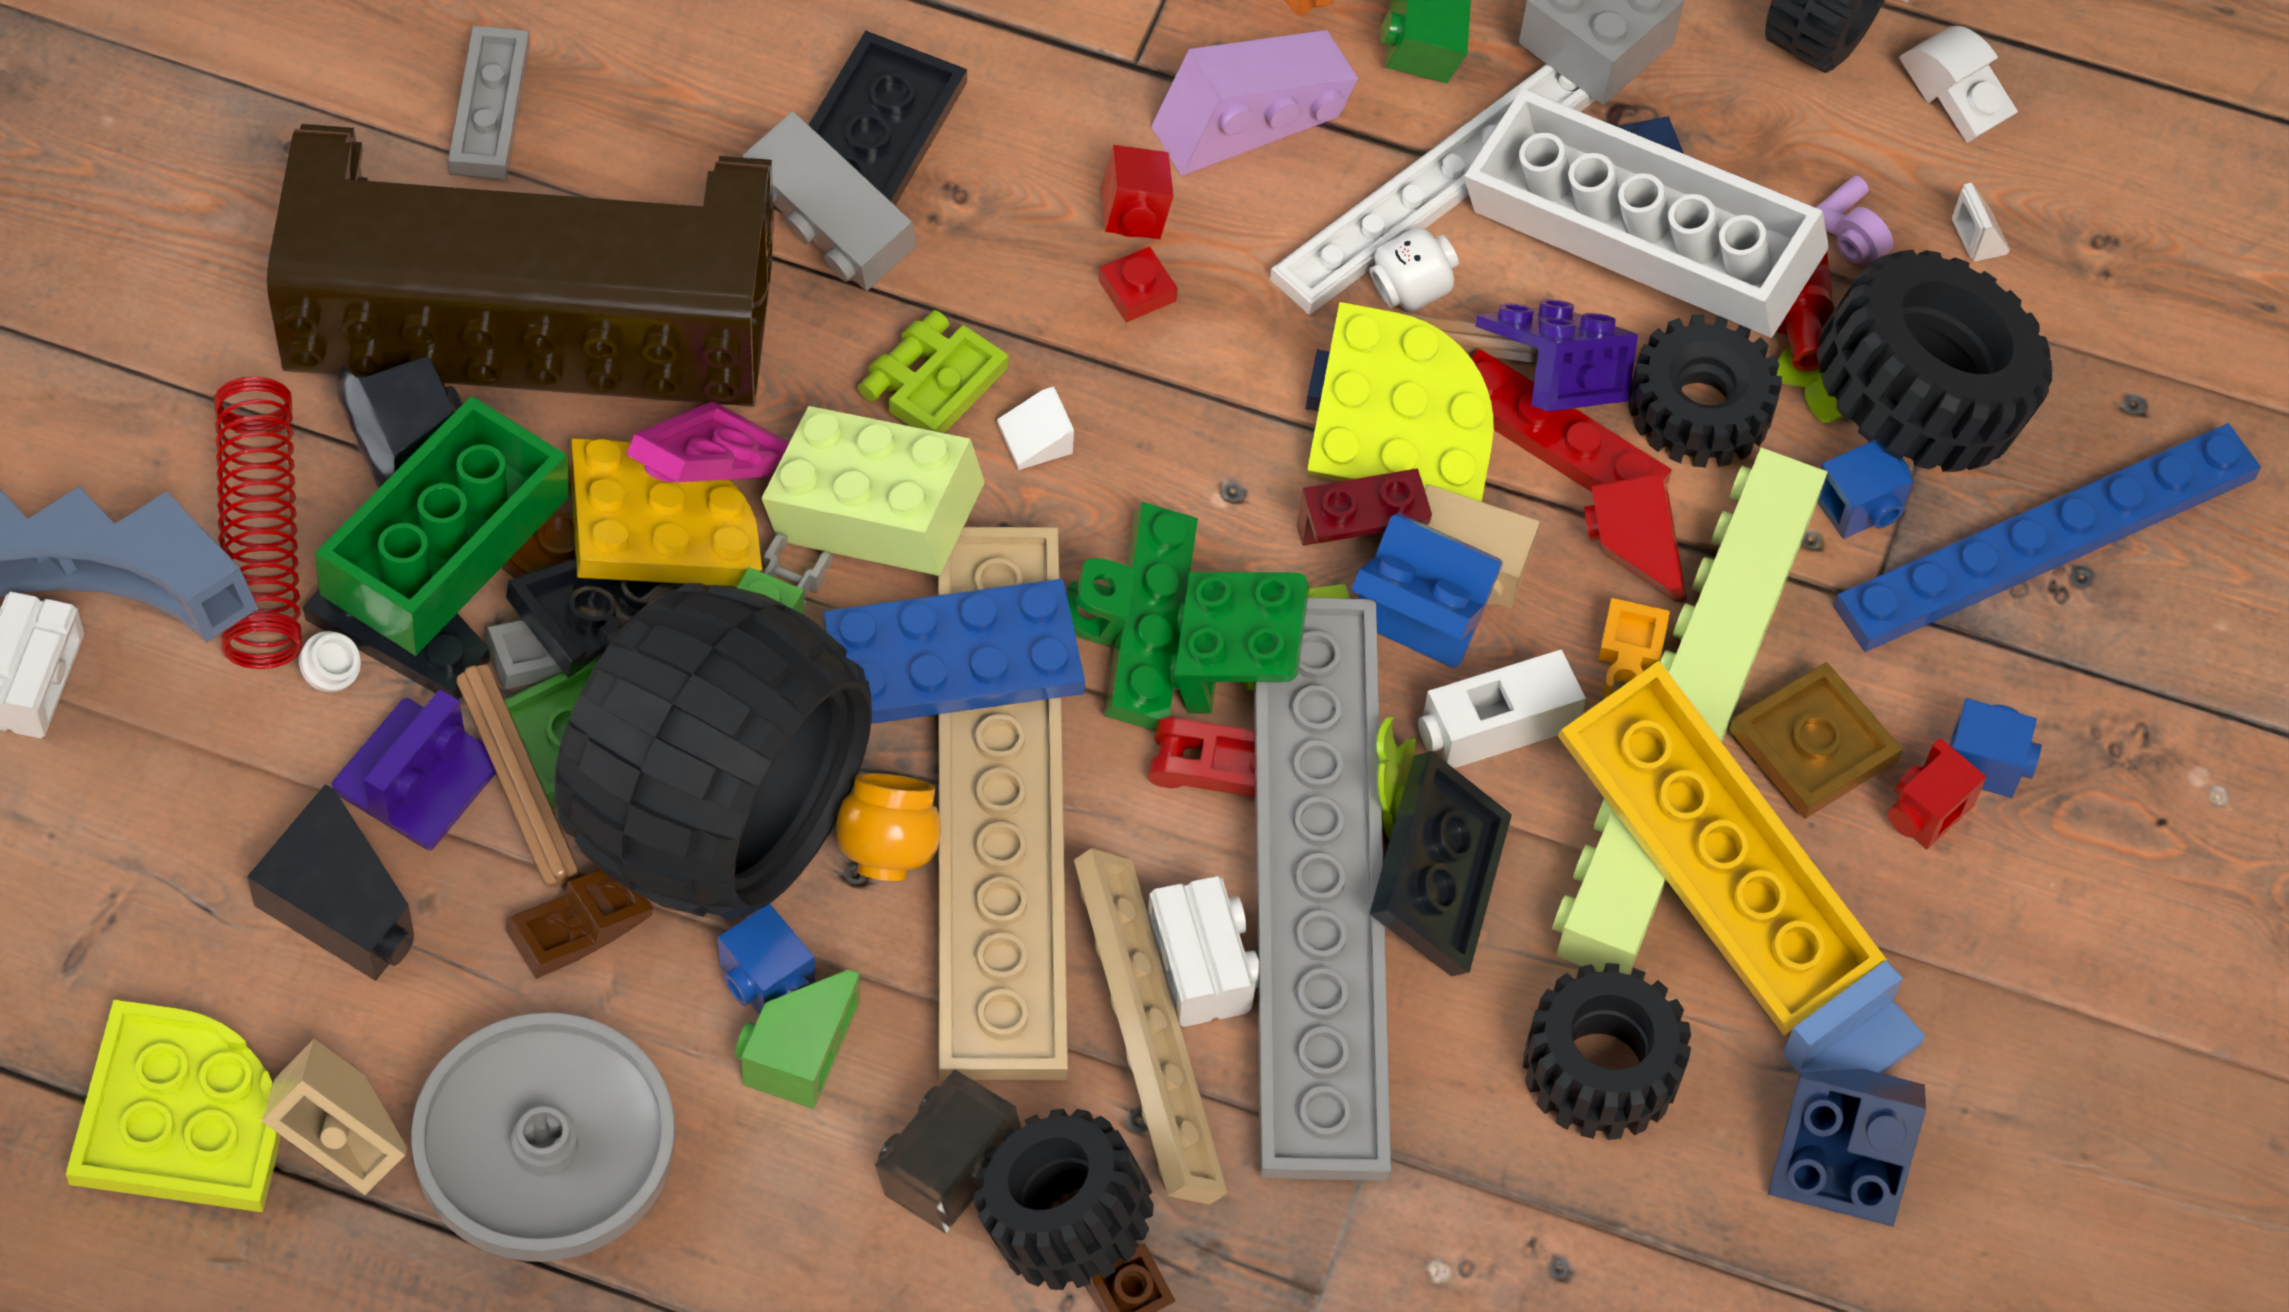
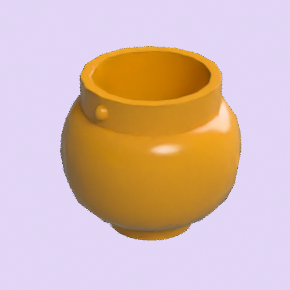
(888, 825)

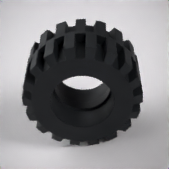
(1820, 30)
(1615, 1007)
(1086, 1231)

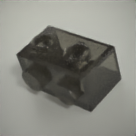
(938, 1154)

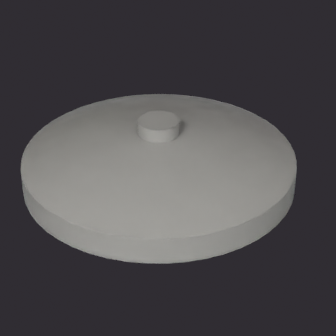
(543, 1137)

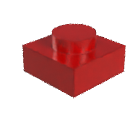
(1138, 284)

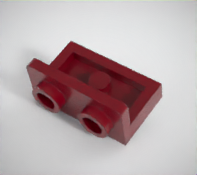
(1360, 506)

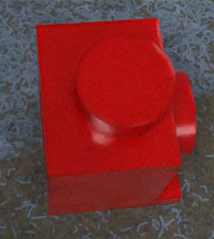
(1935, 795)

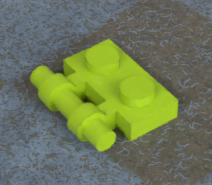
(945, 384)

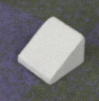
(1978, 226)
(1037, 430)

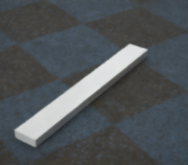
(1407, 201)

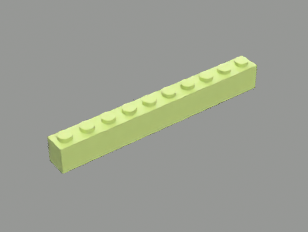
(1711, 669)

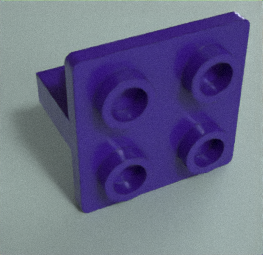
(417, 770)

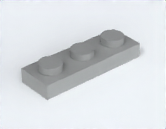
(489, 102)

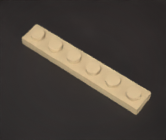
(1150, 1028)

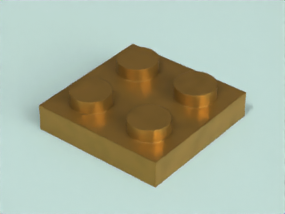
(1815, 740)

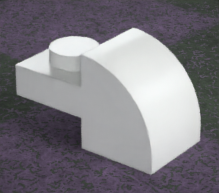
(1958, 72)

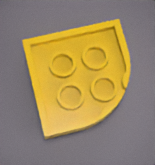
(656, 528)

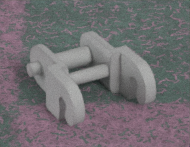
(809, 581)

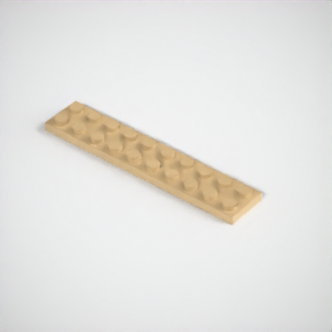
(1002, 852)

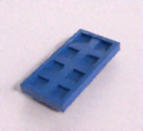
(963, 649)

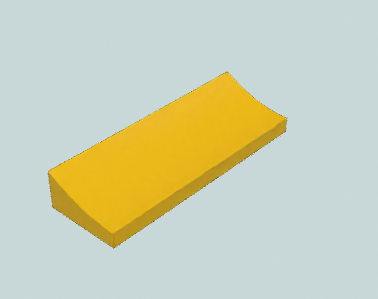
(1721, 847)

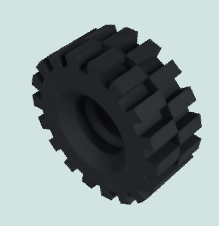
(1713, 358)

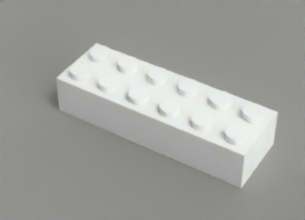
(1647, 212)

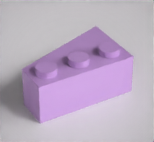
(1250, 96)

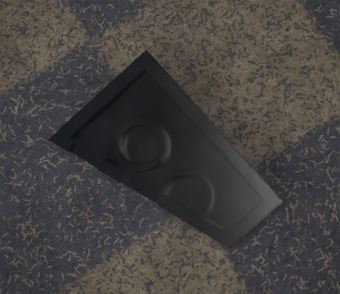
(578, 615)
(433, 667)

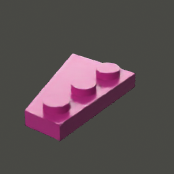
(707, 447)

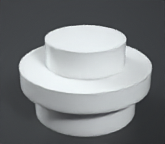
(329, 661)

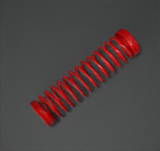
(262, 619)

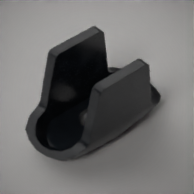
(395, 412)

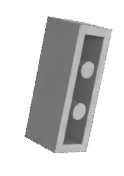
(833, 204)

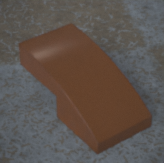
(576, 924)

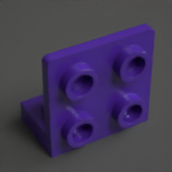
(1579, 356)

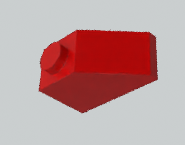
(1639, 531)

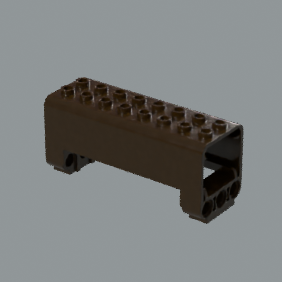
(521, 282)

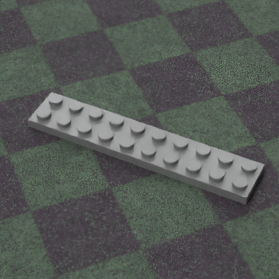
(1315, 887)

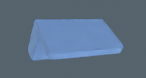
(1856, 1029)

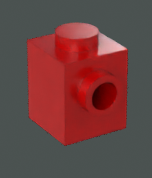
(1136, 192)

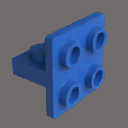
(1428, 589)

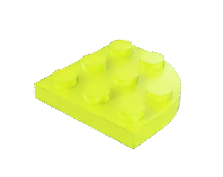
(1401, 402)
(175, 1112)

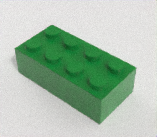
(442, 525)

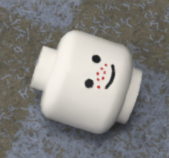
(1414, 269)

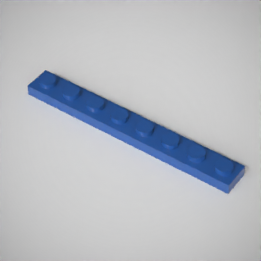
(2045, 537)

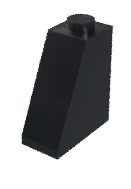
(334, 888)

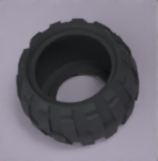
(712, 750)

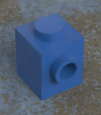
(1864, 489)
(1997, 744)
(764, 959)

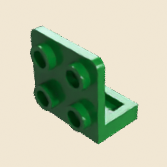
(1238, 632)

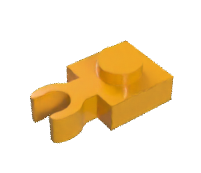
(1631, 640)

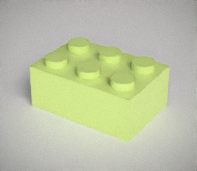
(874, 490)

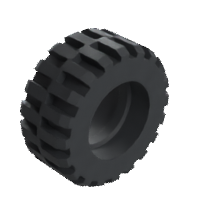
(1934, 360)

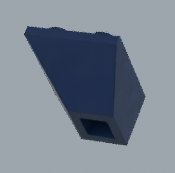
(1849, 1142)

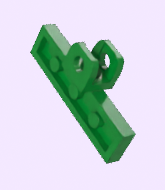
(1138, 612)

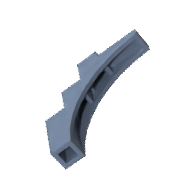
(147, 557)

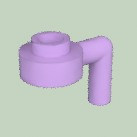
(1860, 233)

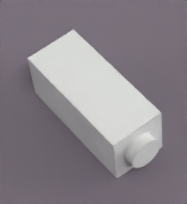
(1501, 709)

